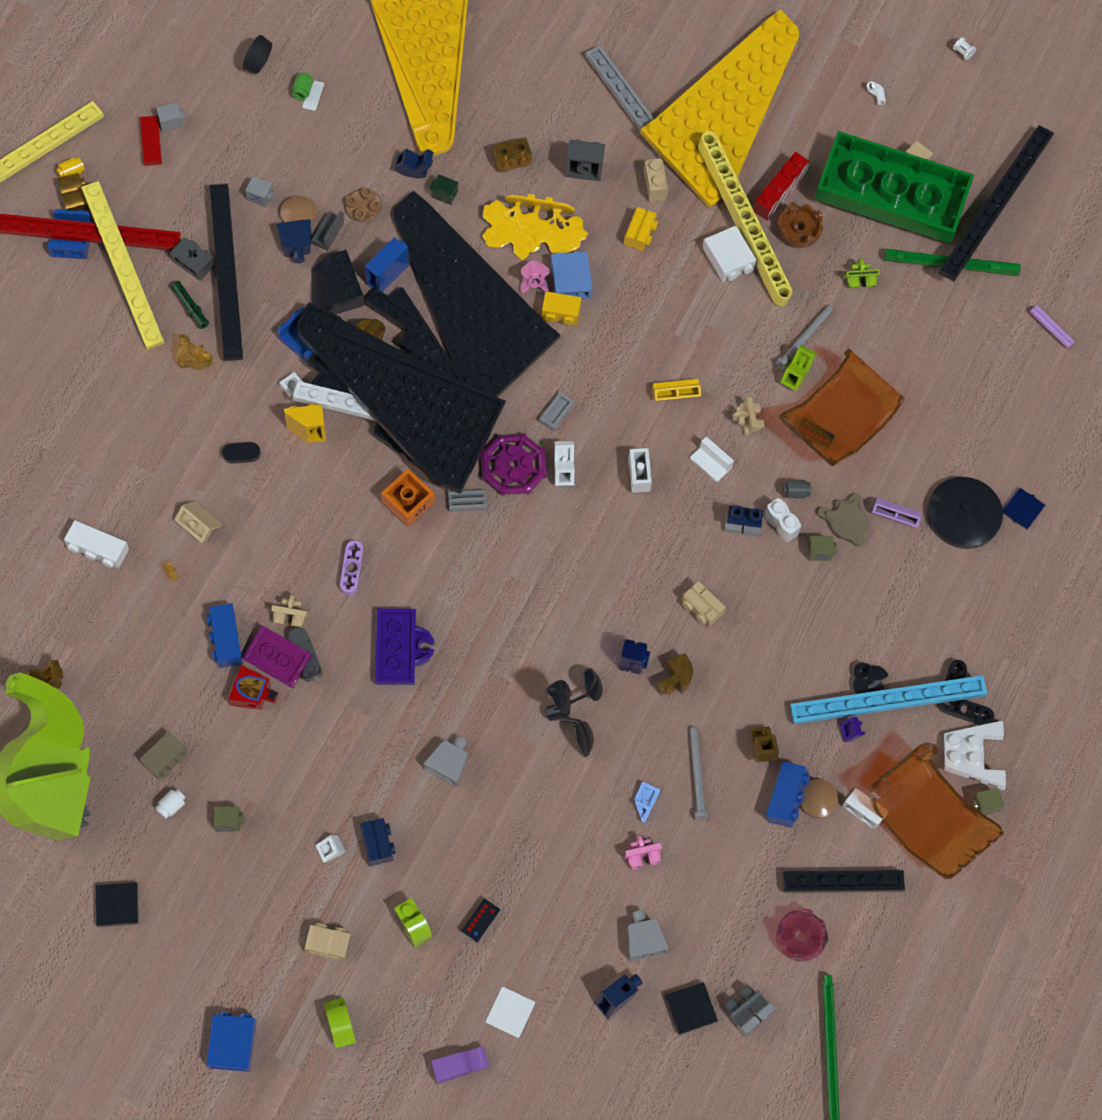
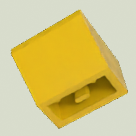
(306, 422)

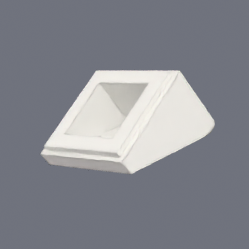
(330, 848)

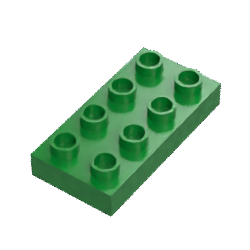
(894, 187)

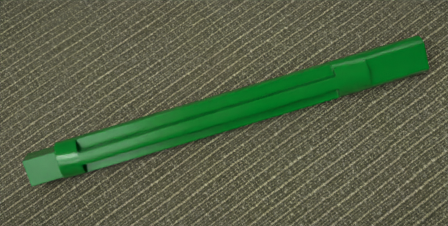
(995, 267)

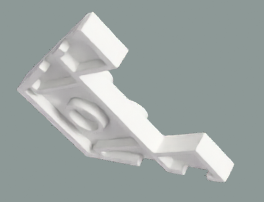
(966, 753)

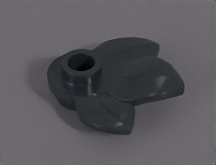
(869, 682)

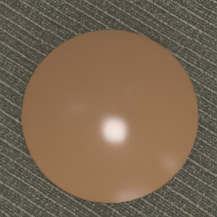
(363, 205)
(297, 209)
(819, 798)

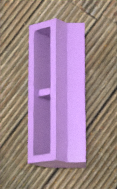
(898, 509)

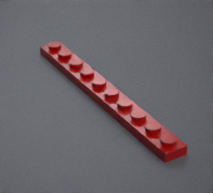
(86, 232)

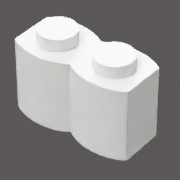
(779, 517)

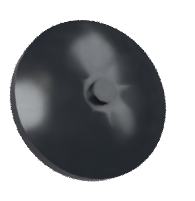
(964, 512)

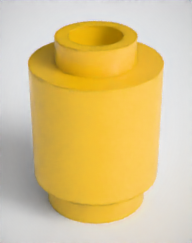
(70, 167)

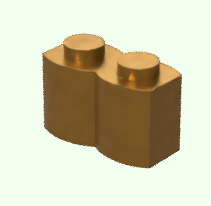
(72, 192)

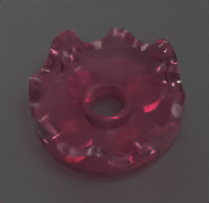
(807, 922)

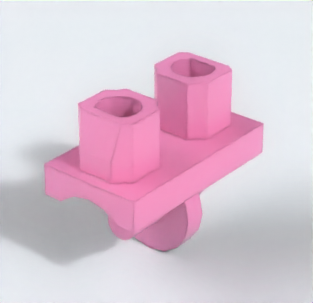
(651, 851)

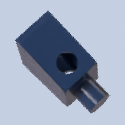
(295, 238)
(618, 995)

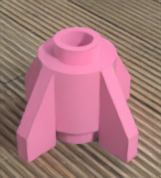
(534, 276)

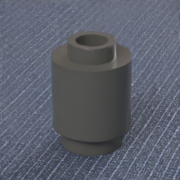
(796, 488)

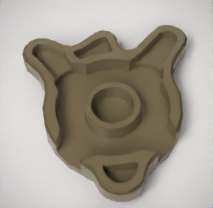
(847, 520)

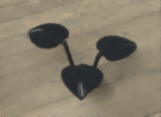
(561, 694)

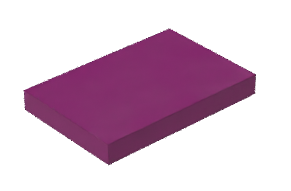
(277, 656)

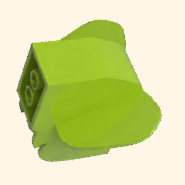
(43, 768)

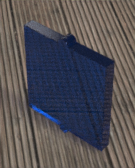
(1023, 508)

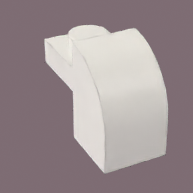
(564, 463)

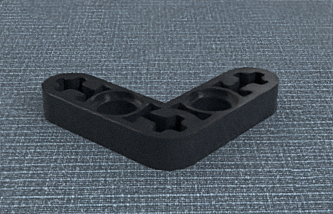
(973, 706)

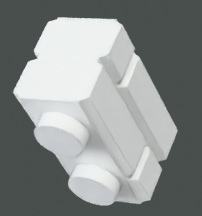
(640, 470)

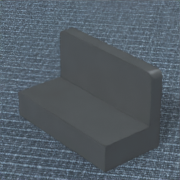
(328, 230)

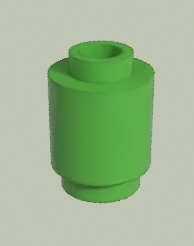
(302, 86)

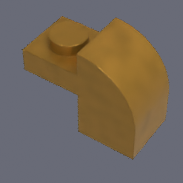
(51, 674)
(681, 675)
(764, 745)

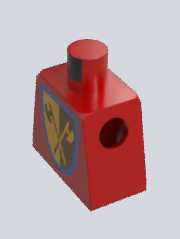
(251, 690)

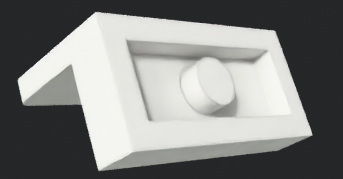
(712, 460)
(860, 807)

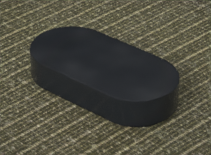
(241, 452)

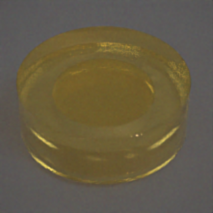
(171, 571)

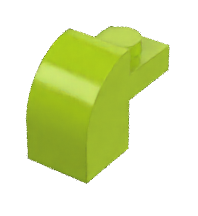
(799, 368)
(413, 922)
(339, 1022)

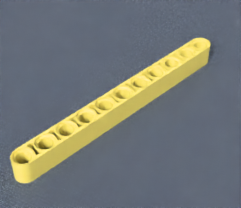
(745, 210)

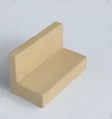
(197, 520)

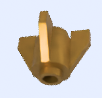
(372, 326)

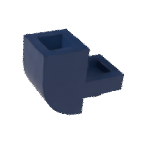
(413, 165)

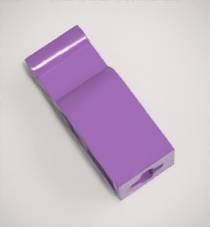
(459, 1064)

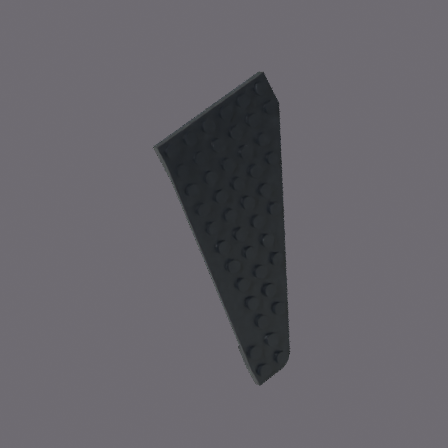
(479, 315)

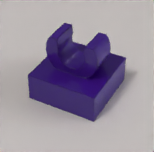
(851, 729)

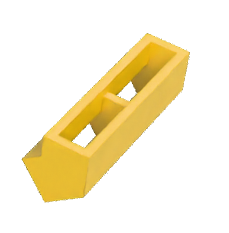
(676, 389)

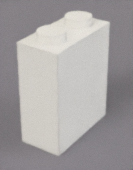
(729, 254)

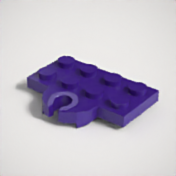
(399, 647)

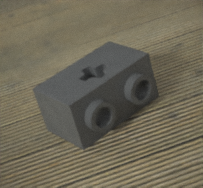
(192, 258)

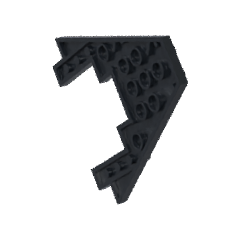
(417, 340)

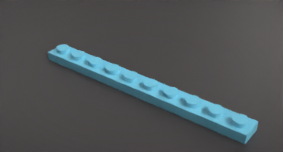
(888, 700)

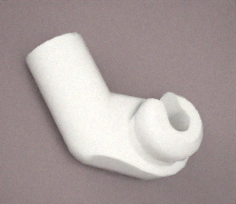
(878, 91)

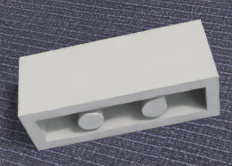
(96, 545)

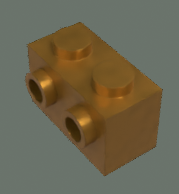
(512, 154)

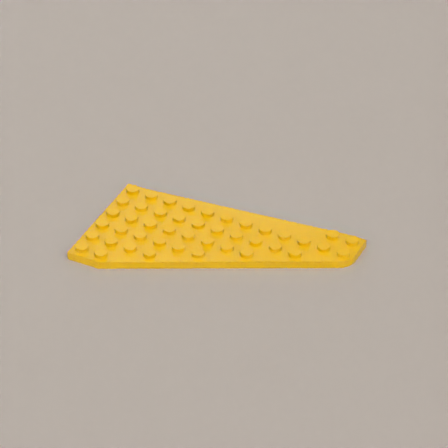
(426, 57)
(727, 102)

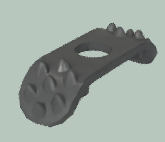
(301, 638)

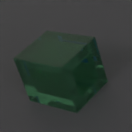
(444, 189)

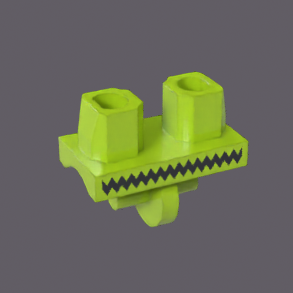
(854, 276)

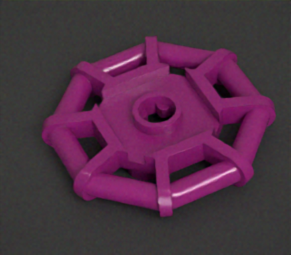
(513, 454)

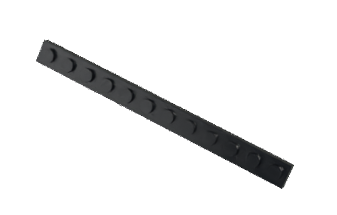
(996, 203)

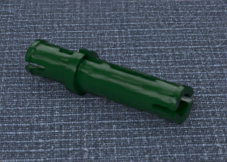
(201, 320)

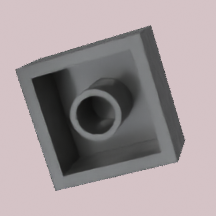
(585, 160)

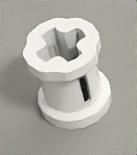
(964, 48)

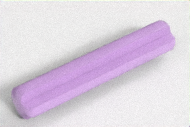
(1058, 332)

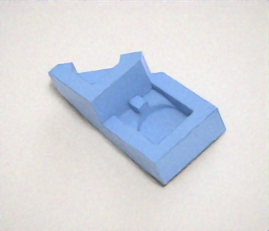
(646, 799)

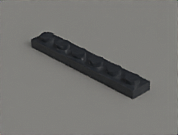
(843, 881)

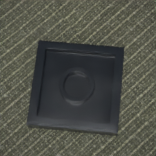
(117, 904)
(691, 1008)

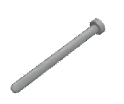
(782, 363)
(701, 814)

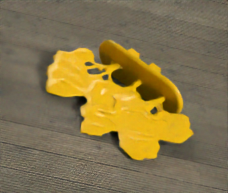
(528, 230)

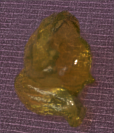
(192, 355)

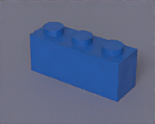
(224, 635)
(788, 794)

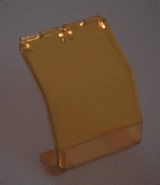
(849, 405)
(930, 814)

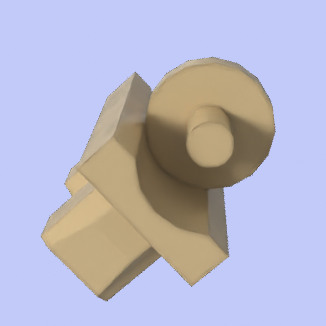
(746, 416)
(298, 615)

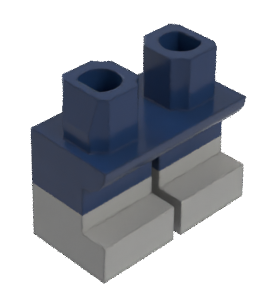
(748, 518)

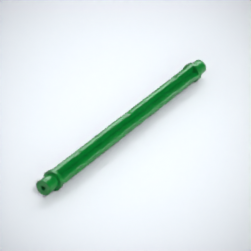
(831, 1049)

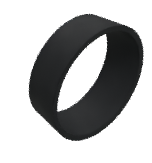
(257, 54)

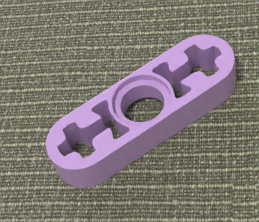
(358, 562)

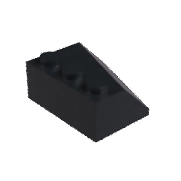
(336, 284)

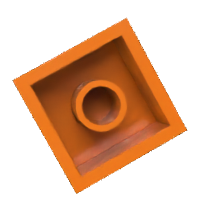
(408, 497)

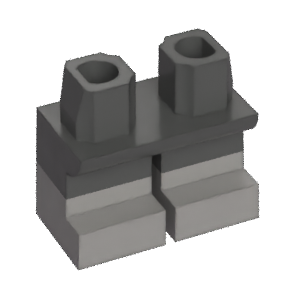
(750, 1013)

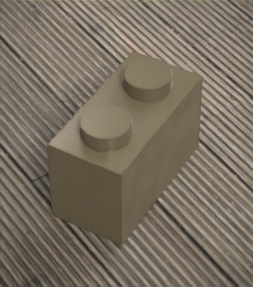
(164, 756)

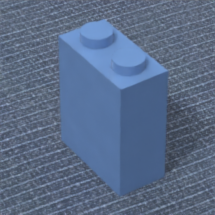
(571, 274)

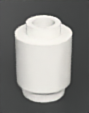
(170, 803)

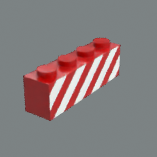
(781, 186)

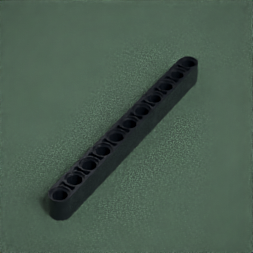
(226, 272)

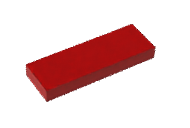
(151, 140)

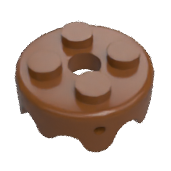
(802, 215)

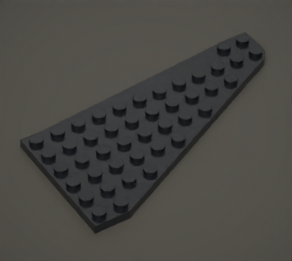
(420, 407)

